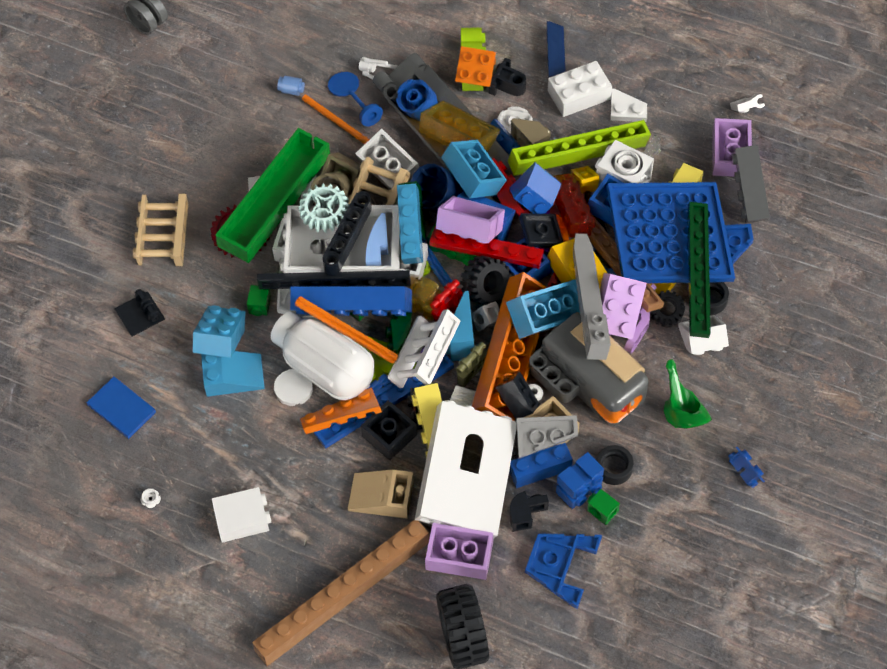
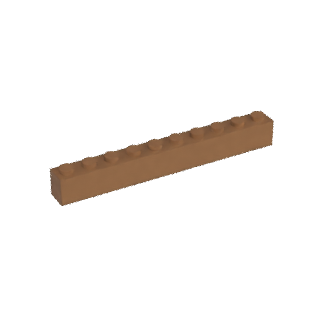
(341, 592)

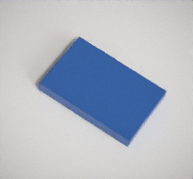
(121, 407)

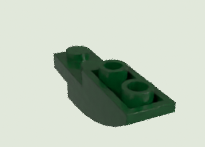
(398, 332)

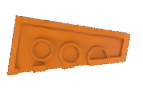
(341, 412)

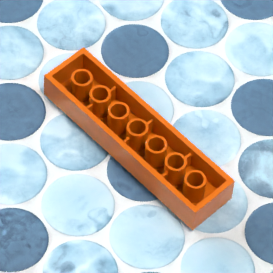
(506, 351)

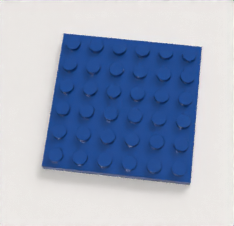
(653, 230)

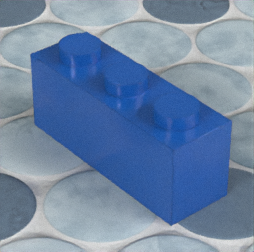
(540, 465)

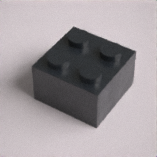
(389, 430)

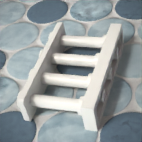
(433, 353)

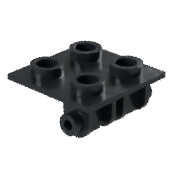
(139, 313)

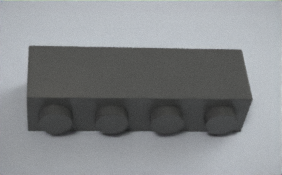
(751, 184)

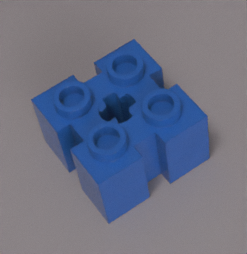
(579, 481)

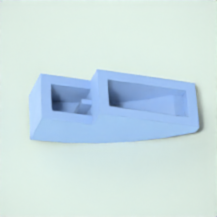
(377, 242)

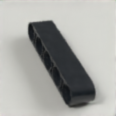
(350, 226)

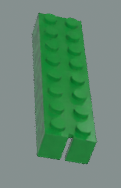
(272, 194)

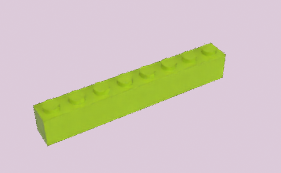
(577, 147)

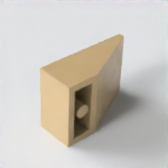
(382, 493)

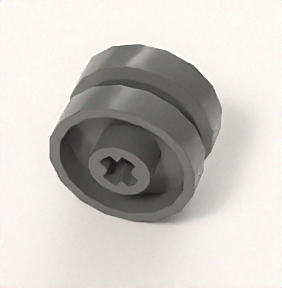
(145, 14)

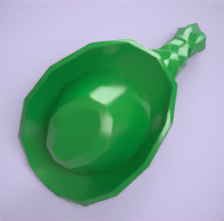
(683, 407)

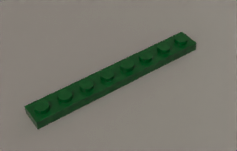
(698, 270)

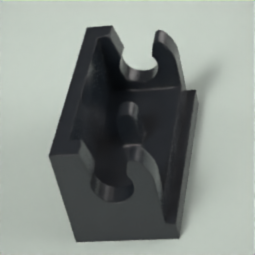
(518, 396)

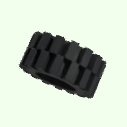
(678, 313)

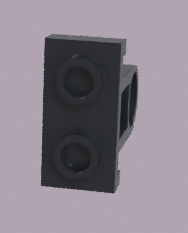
(507, 80)

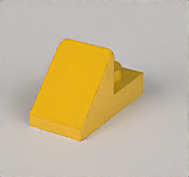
(587, 178)

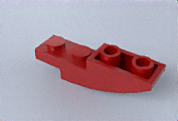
(505, 195)

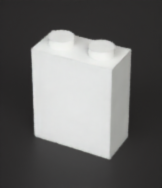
(241, 514)

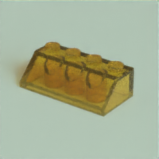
(450, 124)

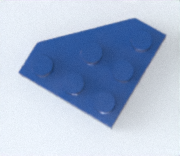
(739, 239)

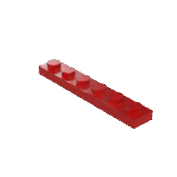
(496, 249)

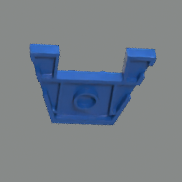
(552, 559)

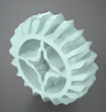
(326, 198)

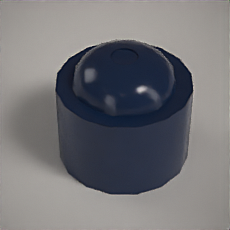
(436, 185)

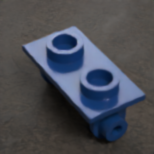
(742, 460)

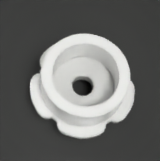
(148, 493)

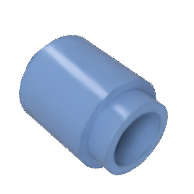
(290, 85)

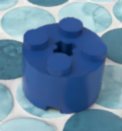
(415, 98)

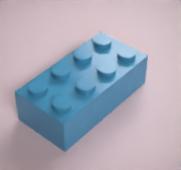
(544, 308)

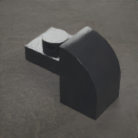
(522, 507)

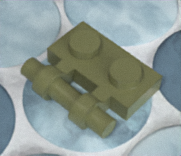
(471, 365)

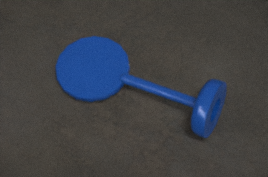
(346, 84)

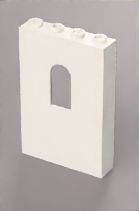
(298, 239)
(457, 495)

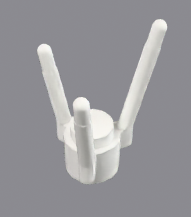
(369, 65)

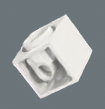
(625, 164)

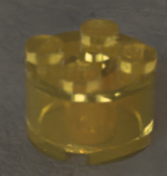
(422, 295)

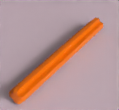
(346, 329)

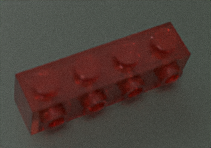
(573, 207)

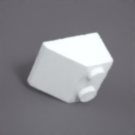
(697, 345)

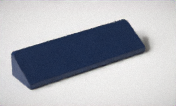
(555, 49)

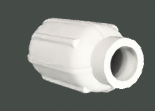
(324, 355)

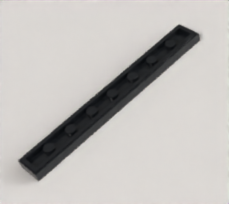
(343, 279)

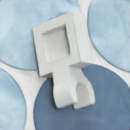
(744, 104)

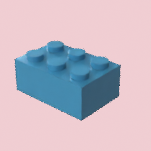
(473, 168)
(219, 331)

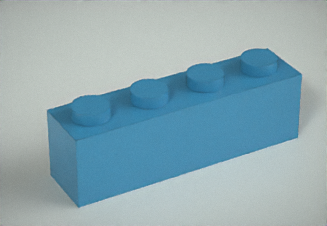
(410, 224)

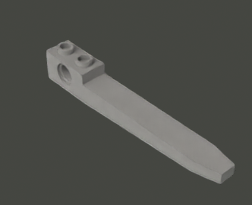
(593, 320)

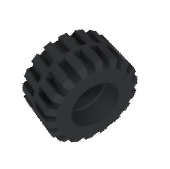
(474, 277)

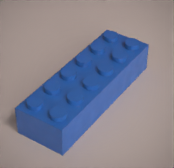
(355, 300)

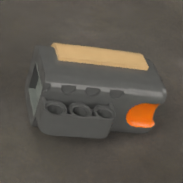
(607, 386)

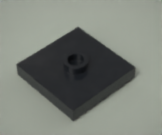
(540, 229)

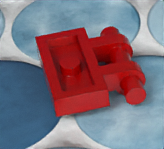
(447, 299)

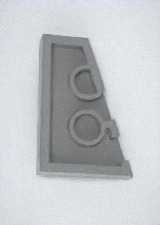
(544, 432)

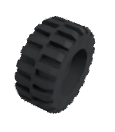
(462, 626)

